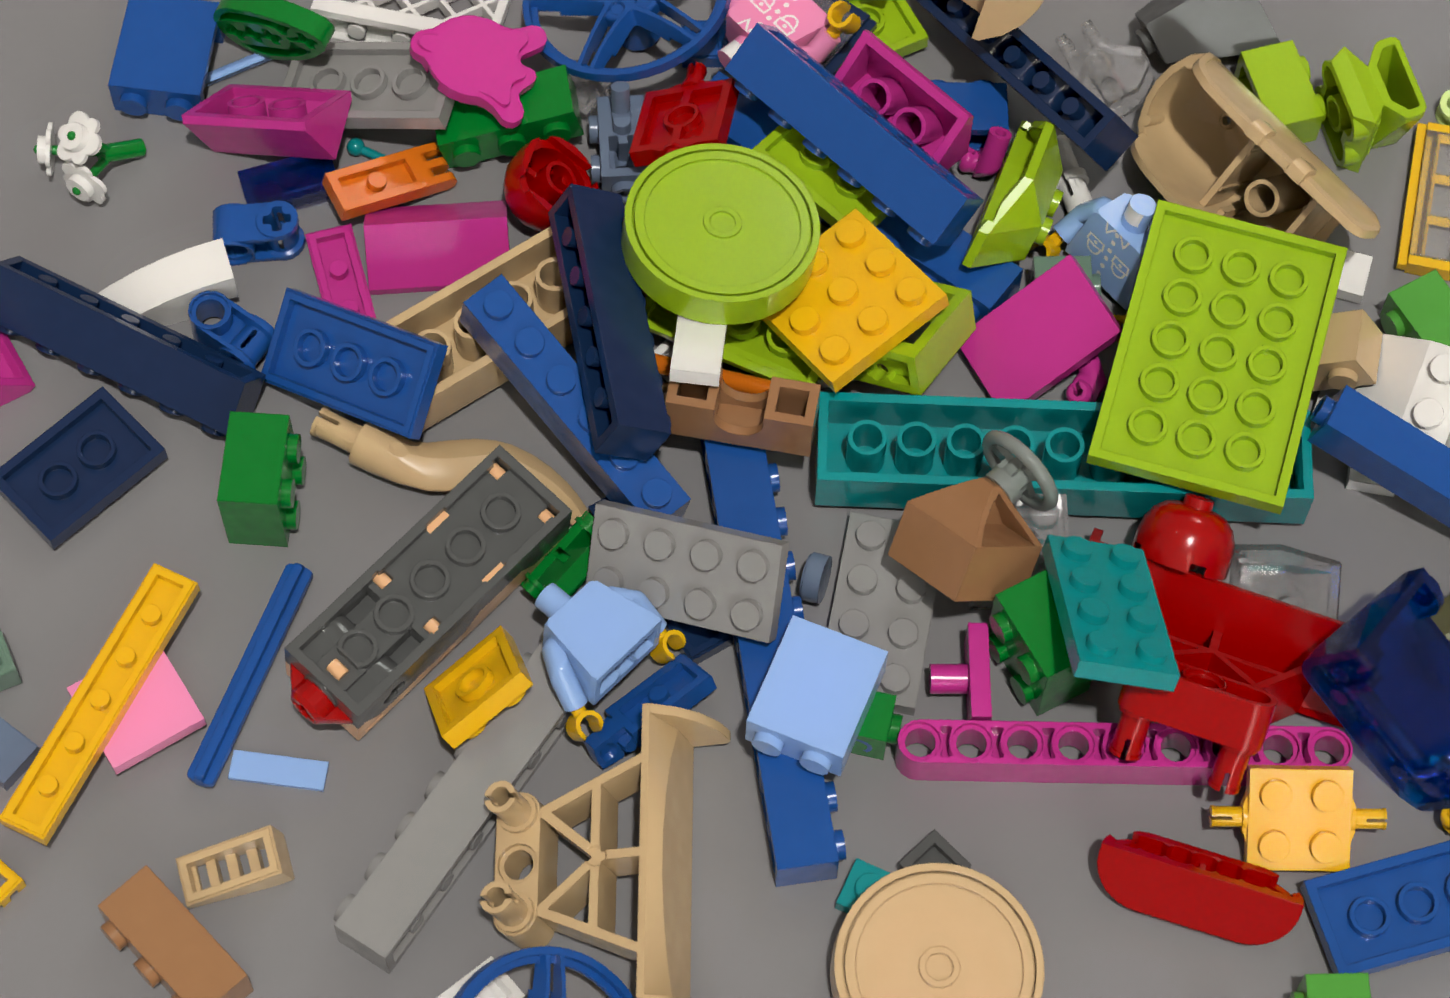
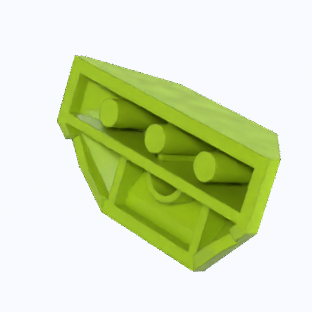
(1019, 198)

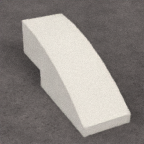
(168, 285)

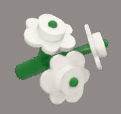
(78, 142)

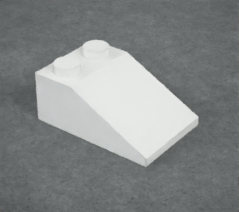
(1412, 384)

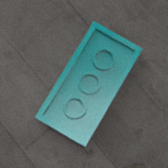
(1110, 613)

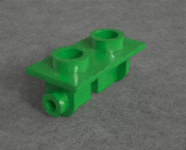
(566, 562)

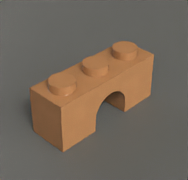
(772, 420)

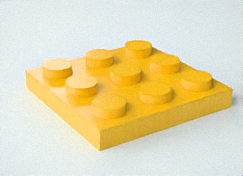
(856, 302)

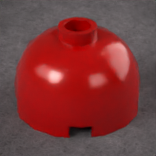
(540, 176)
(1187, 536)

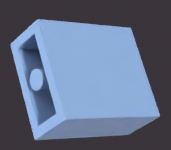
(815, 696)

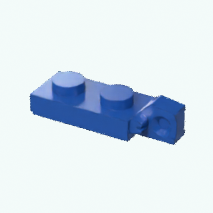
(675, 684)

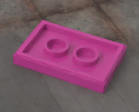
(1041, 334)

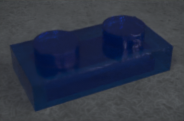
(286, 180)

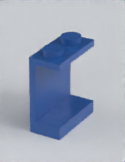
(163, 56)

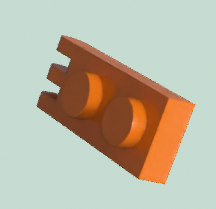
(388, 181)

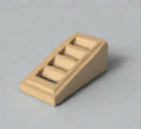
(260, 878)

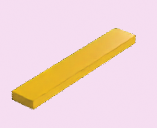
(99, 704)

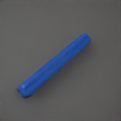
(249, 675)

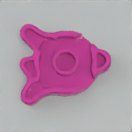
(481, 63)

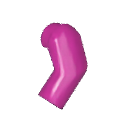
(987, 158)
(1088, 383)

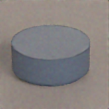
(815, 577)

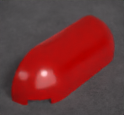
(1197, 888)

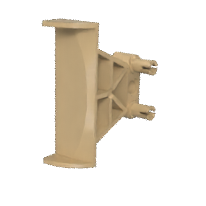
(528, 833)

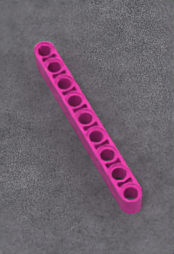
(1092, 739)

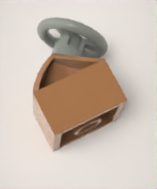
(970, 534)

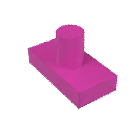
(968, 678)

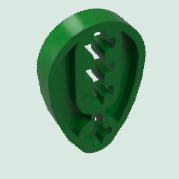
(274, 28)

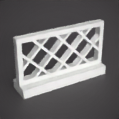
(368, 23)

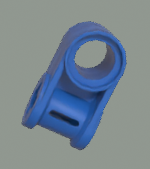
(254, 231)
(236, 335)

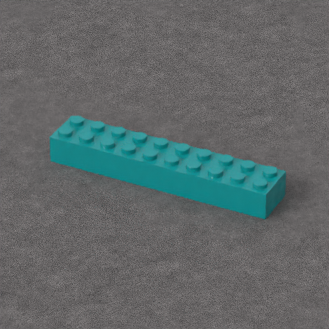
(904, 446)

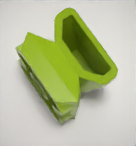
(1368, 103)

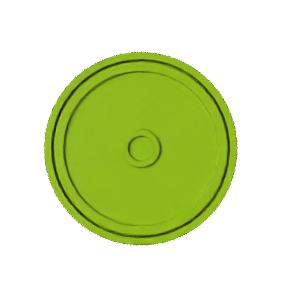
(720, 233)

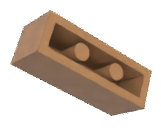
(169, 941)

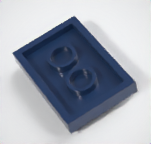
(79, 467)

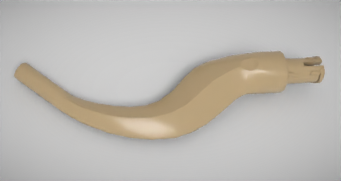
(431, 464)

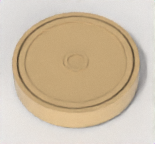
(937, 936)

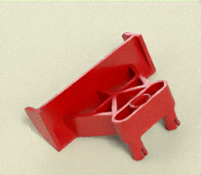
(1235, 665)

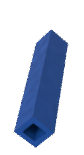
(1385, 450)

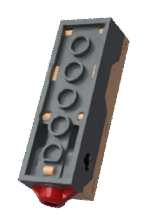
(424, 595)

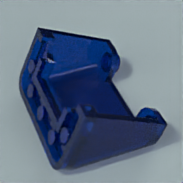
(1391, 687)

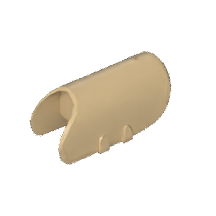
(1241, 168)

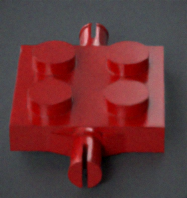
(684, 116)

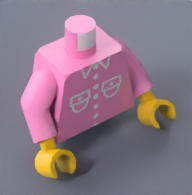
(798, 19)

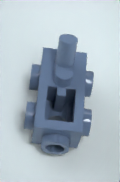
(614, 132)

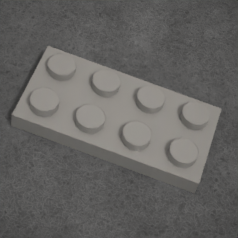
(384, 84)
(691, 568)
(883, 605)

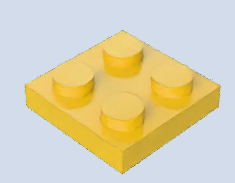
(478, 687)

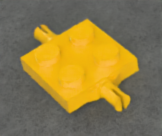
(1298, 817)

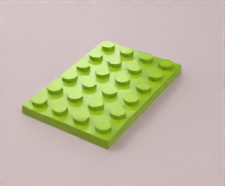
(1218, 356)

